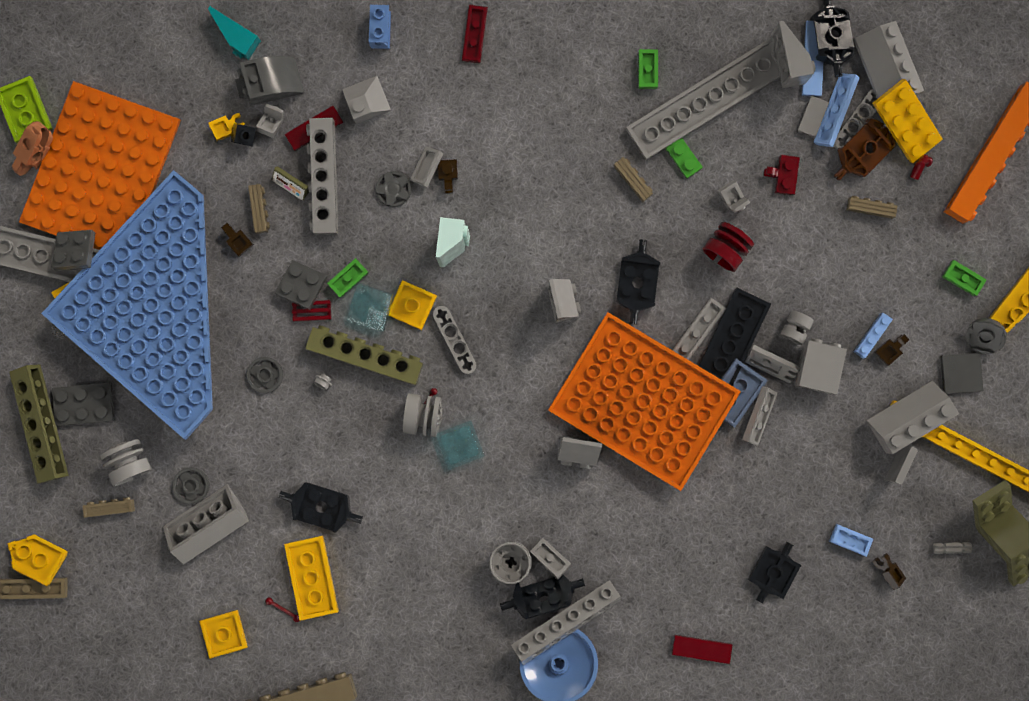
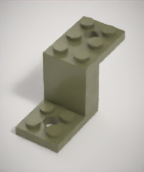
(1004, 530)

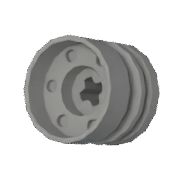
(422, 415)
(125, 462)
(501, 569)

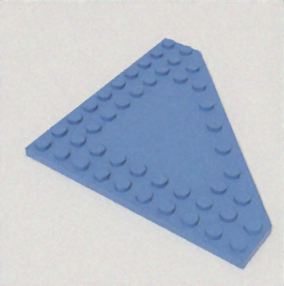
(147, 306)

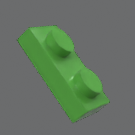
(647, 69)
(684, 158)
(348, 278)
(964, 278)

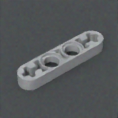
(857, 119)
(452, 341)

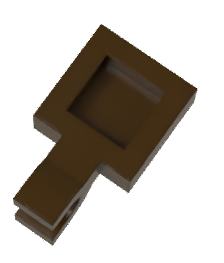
(448, 171)
(238, 241)
(890, 351)
(891, 573)

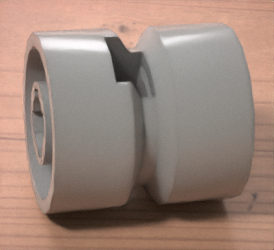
(800, 322)

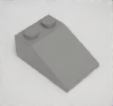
(792, 57)
(563, 300)
(578, 451)

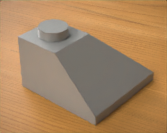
(366, 99)

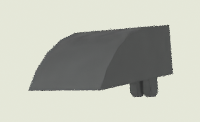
(268, 79)

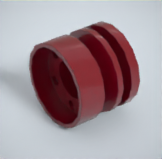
(729, 245)

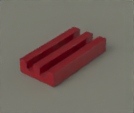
(295, 311)

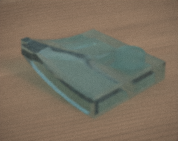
(370, 307)

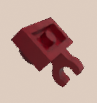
(785, 174)

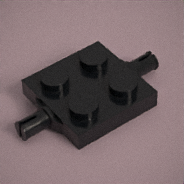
(774, 572)

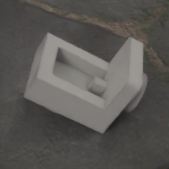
(270, 121)
(733, 197)

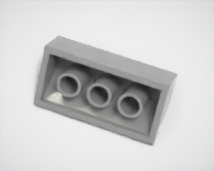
(887, 59)
(912, 417)
(204, 524)

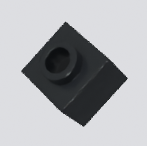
(237, 132)

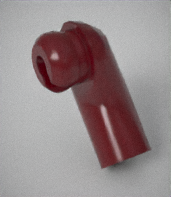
(919, 166)

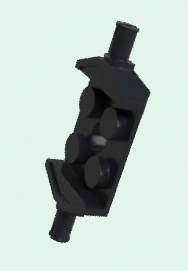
(833, 49)
(643, 267)
(305, 502)
(527, 598)

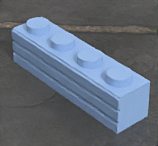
(873, 335)

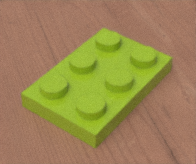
(22, 106)

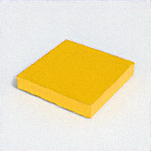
(412, 305)
(223, 634)

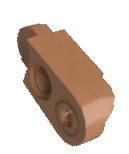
(31, 148)

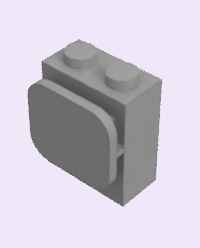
(820, 366)

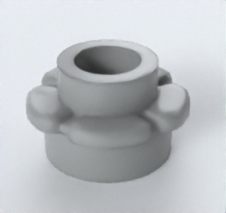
(322, 381)

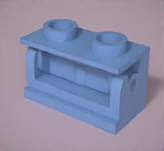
(379, 26)

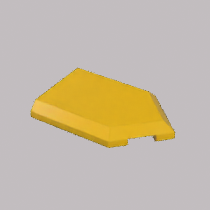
(36, 558)

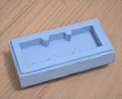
(851, 540)

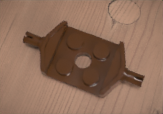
(854, 155)

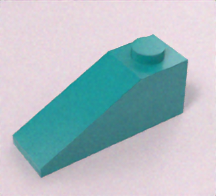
(238, 37)

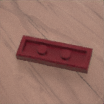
(474, 34)
(298, 136)
(702, 649)

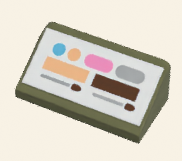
(290, 183)

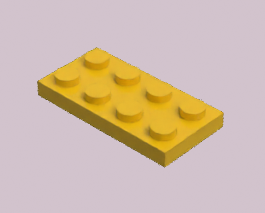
(907, 120)
(311, 578)

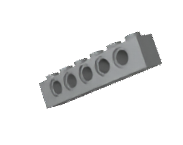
(325, 127)
(566, 622)

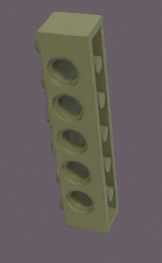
(317, 344)
(38, 423)

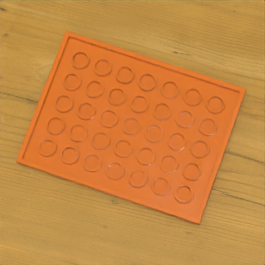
(98, 164)
(644, 401)

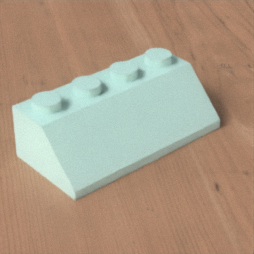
(452, 240)

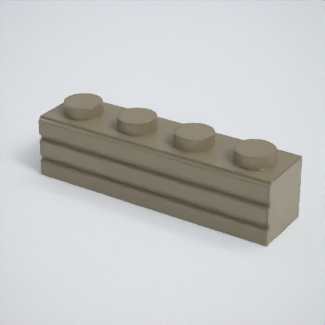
(633, 180)
(872, 207)
(258, 208)
(107, 508)

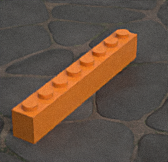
(991, 158)

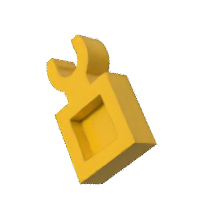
(223, 127)

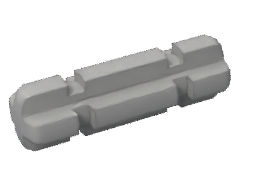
(950, 548)

